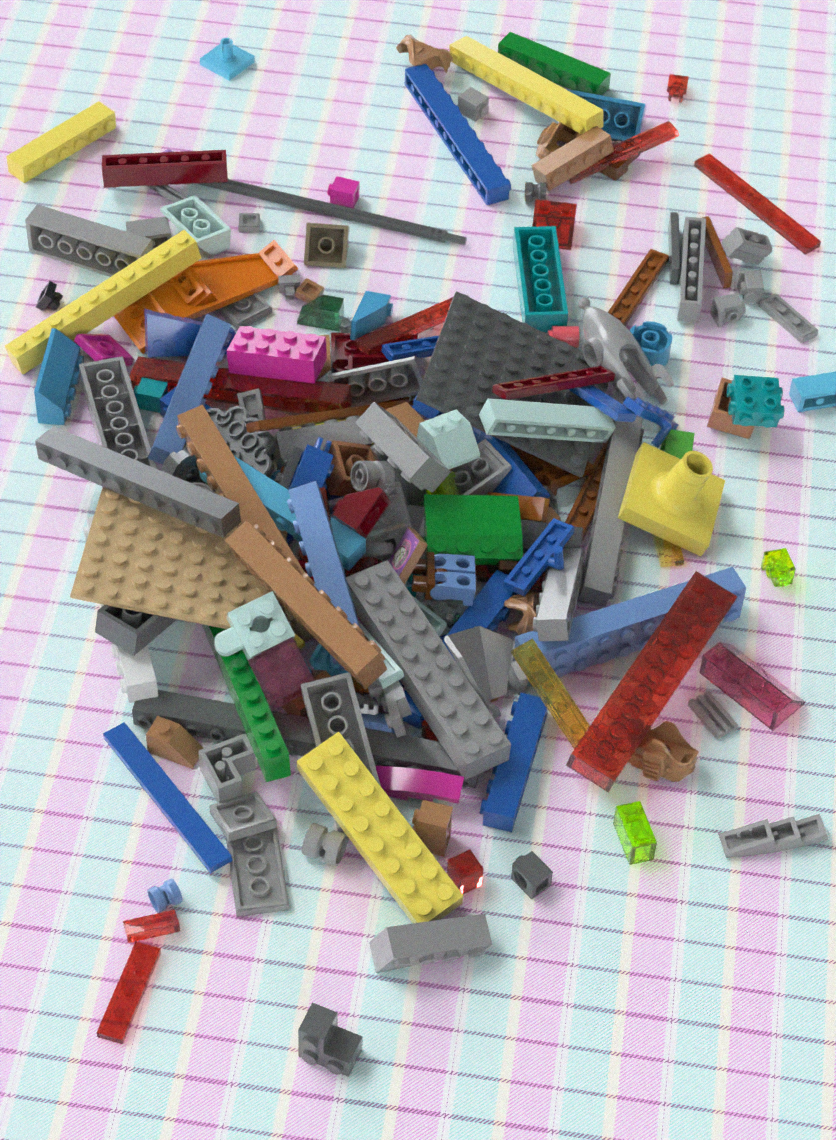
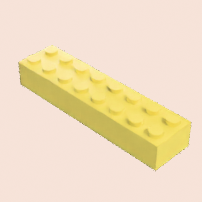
(379, 831)

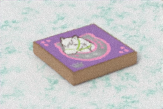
(407, 553)

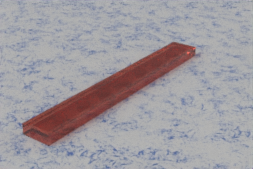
(757, 204)

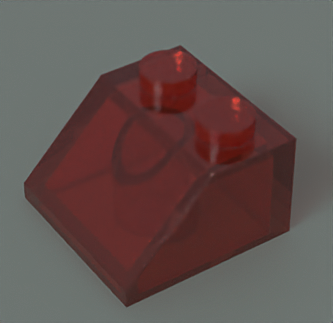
(559, 215)

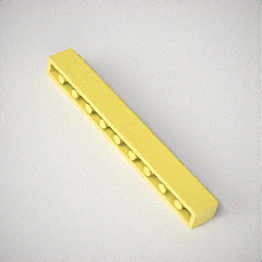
(526, 85)
(106, 299)

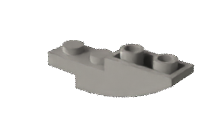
(395, 702)

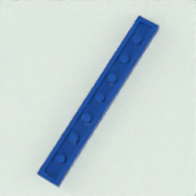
(168, 797)

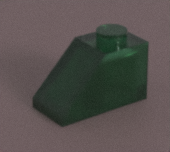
(323, 313)

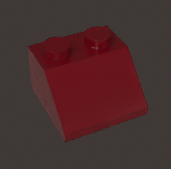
(361, 510)

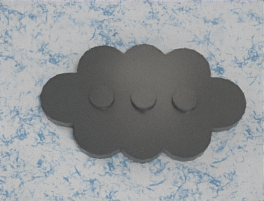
(249, 447)

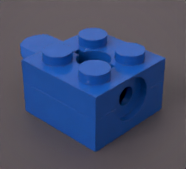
(313, 465)

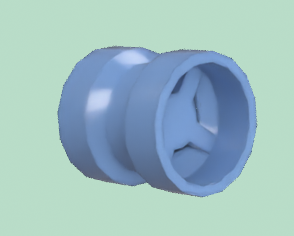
(164, 895)

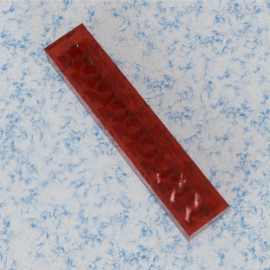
(651, 682)

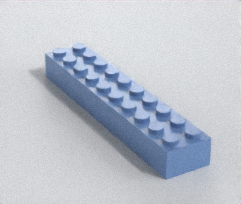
(622, 627)

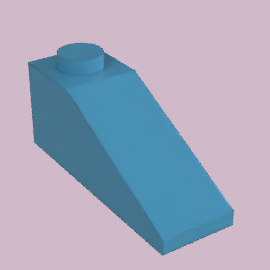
(370, 313)

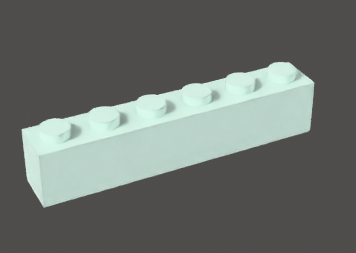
(545, 421)

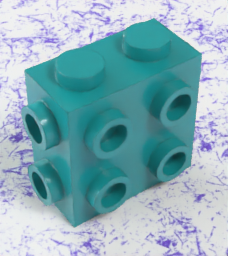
(755, 401)

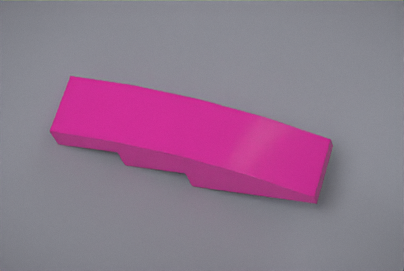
(419, 784)

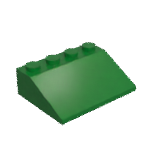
(474, 527)

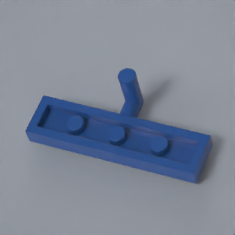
(654, 414)
(543, 553)

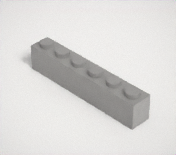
(691, 270)
(559, 598)

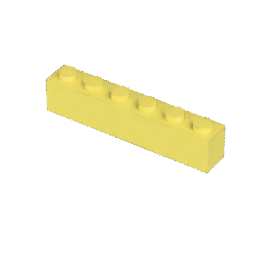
(61, 142)

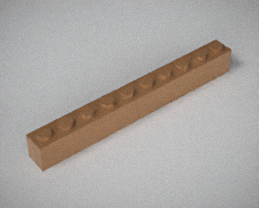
(226, 474)

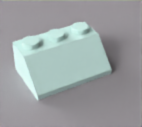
(200, 223)

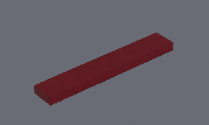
(553, 382)

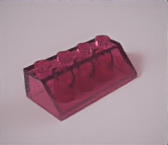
(749, 685)

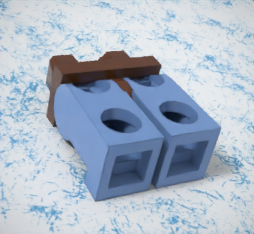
(446, 577)

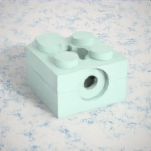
(254, 628)

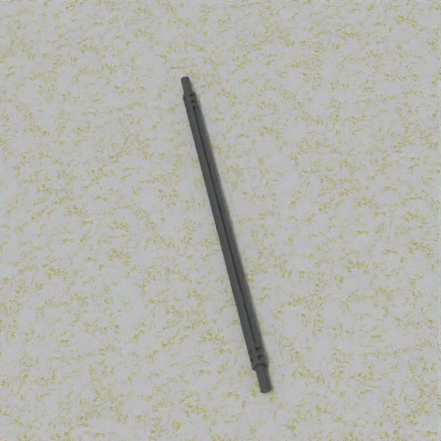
(338, 211)

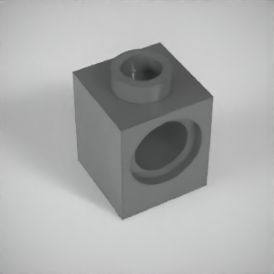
(531, 874)

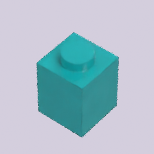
(149, 393)

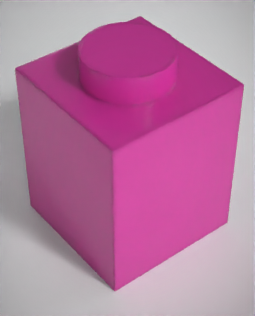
(344, 192)

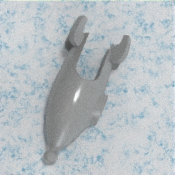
(616, 349)

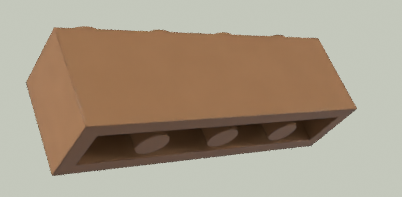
(573, 158)

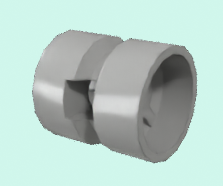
(371, 474)
(324, 844)

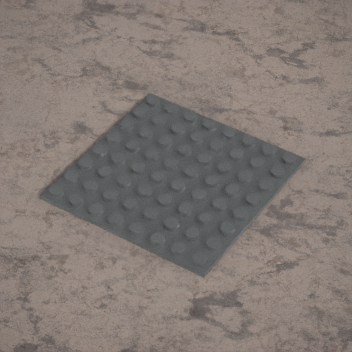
(492, 348)

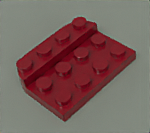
(347, 356)

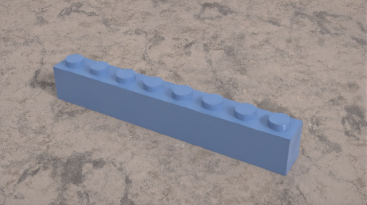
(192, 384)
(321, 548)

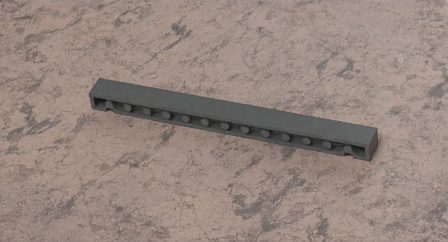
(221, 722)

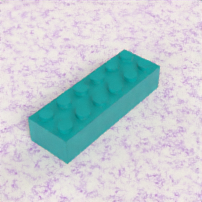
(539, 277)

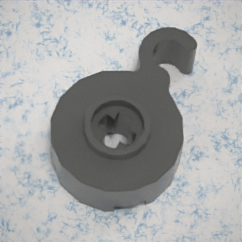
(182, 466)

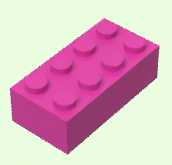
(277, 354)

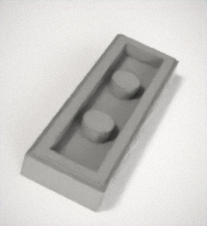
(788, 318)

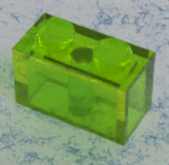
(634, 833)

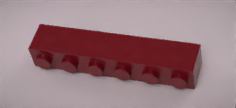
(164, 168)

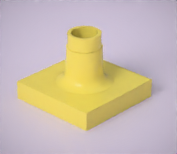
(673, 497)

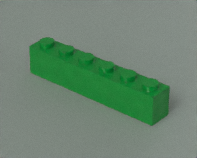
(555, 65)

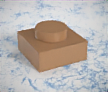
(309, 291)

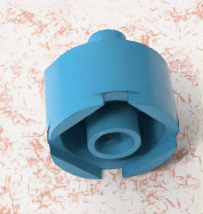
(654, 341)

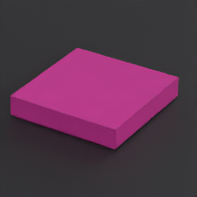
(102, 347)

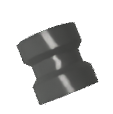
(535, 191)

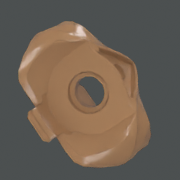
(424, 54)
(551, 135)
(527, 605)
(657, 760)

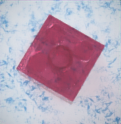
(281, 672)

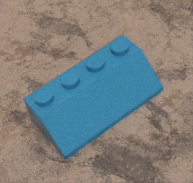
(620, 117)
(57, 379)

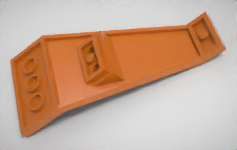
(208, 287)

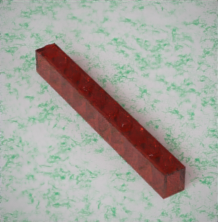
(276, 393)

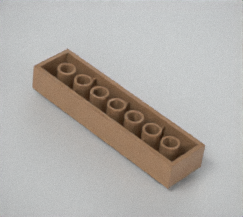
(307, 604)

